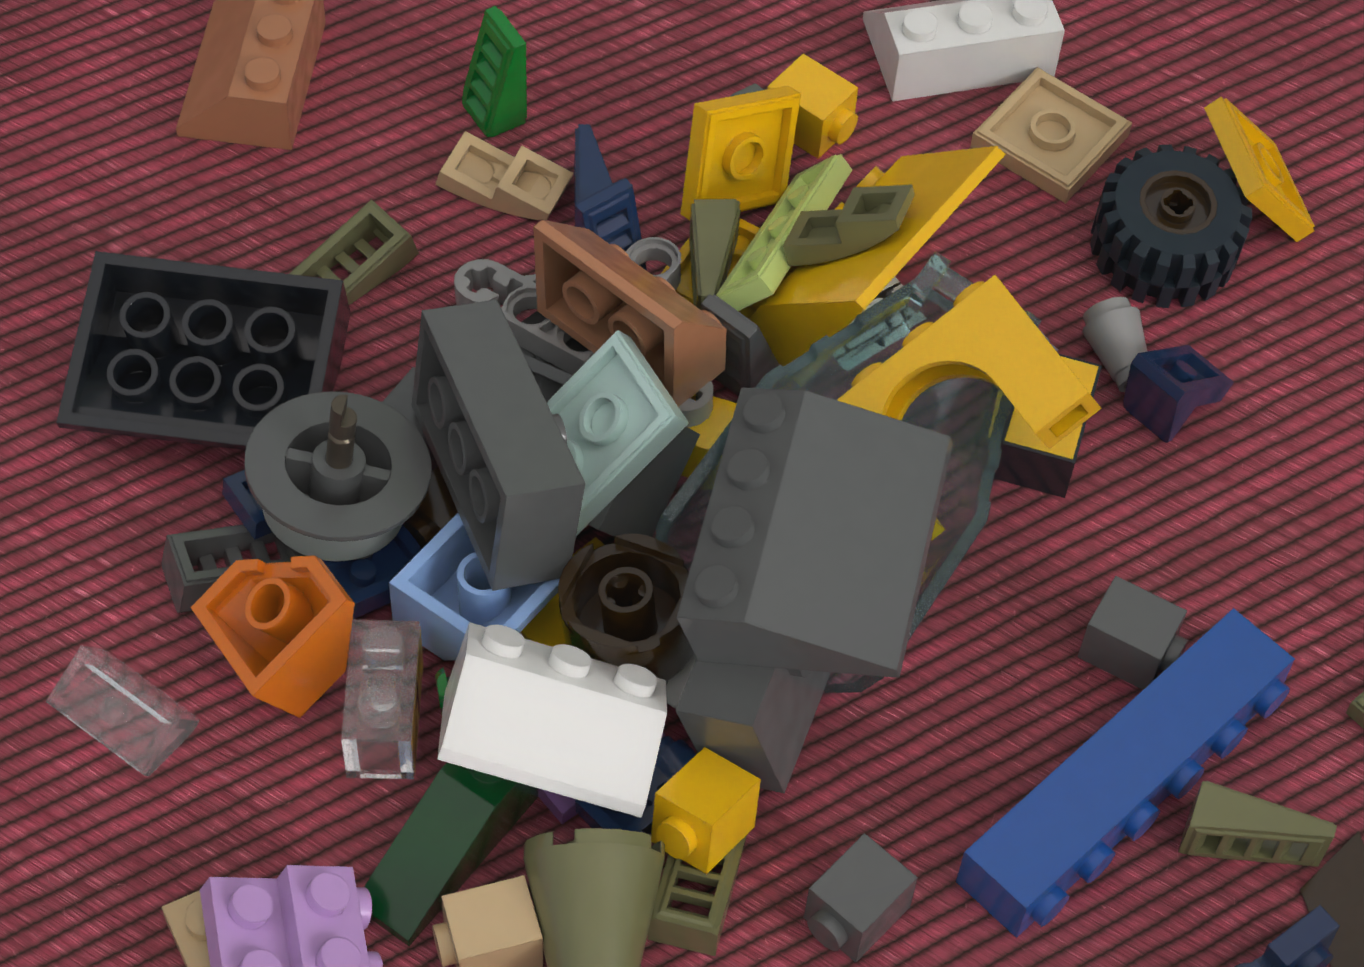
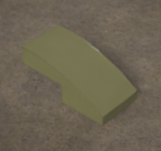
(864, 221)

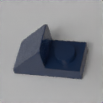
(1169, 385)

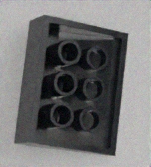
(198, 348)

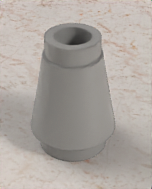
(1115, 336)

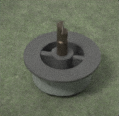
(337, 473)

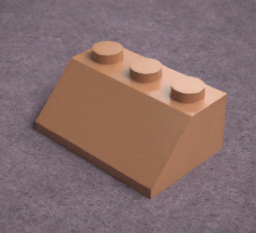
(253, 72)
(598, 289)

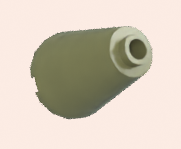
(594, 895)

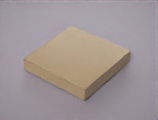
(1052, 134)

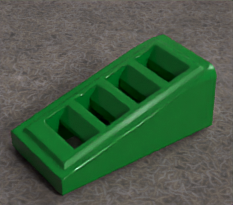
(497, 76)

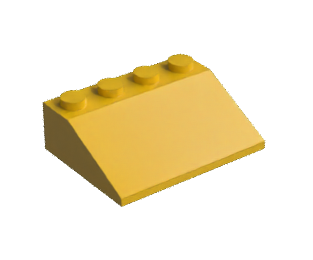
(830, 294)

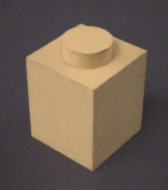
(490, 927)

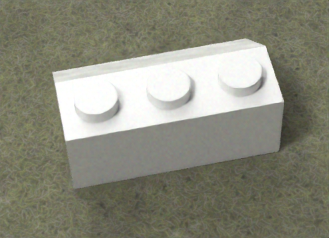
(963, 44)
(553, 718)

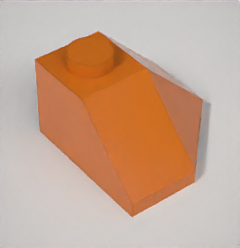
(280, 628)

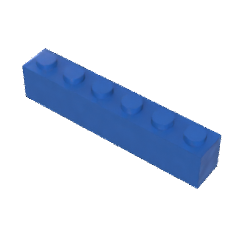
(1124, 773)

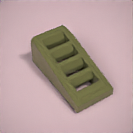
(354, 235)
(712, 244)
(1252, 829)
(687, 928)

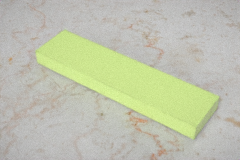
(764, 260)

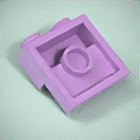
(288, 921)

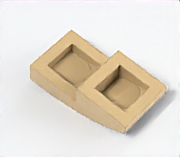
(513, 185)

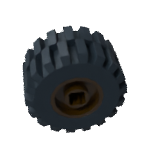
(1170, 225)

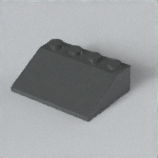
(814, 537)

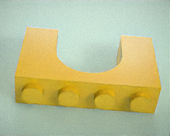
(985, 340)

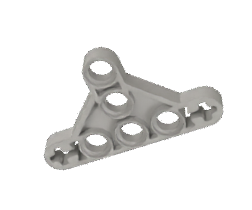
(546, 338)

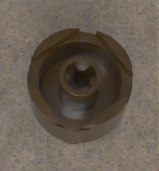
(625, 604)

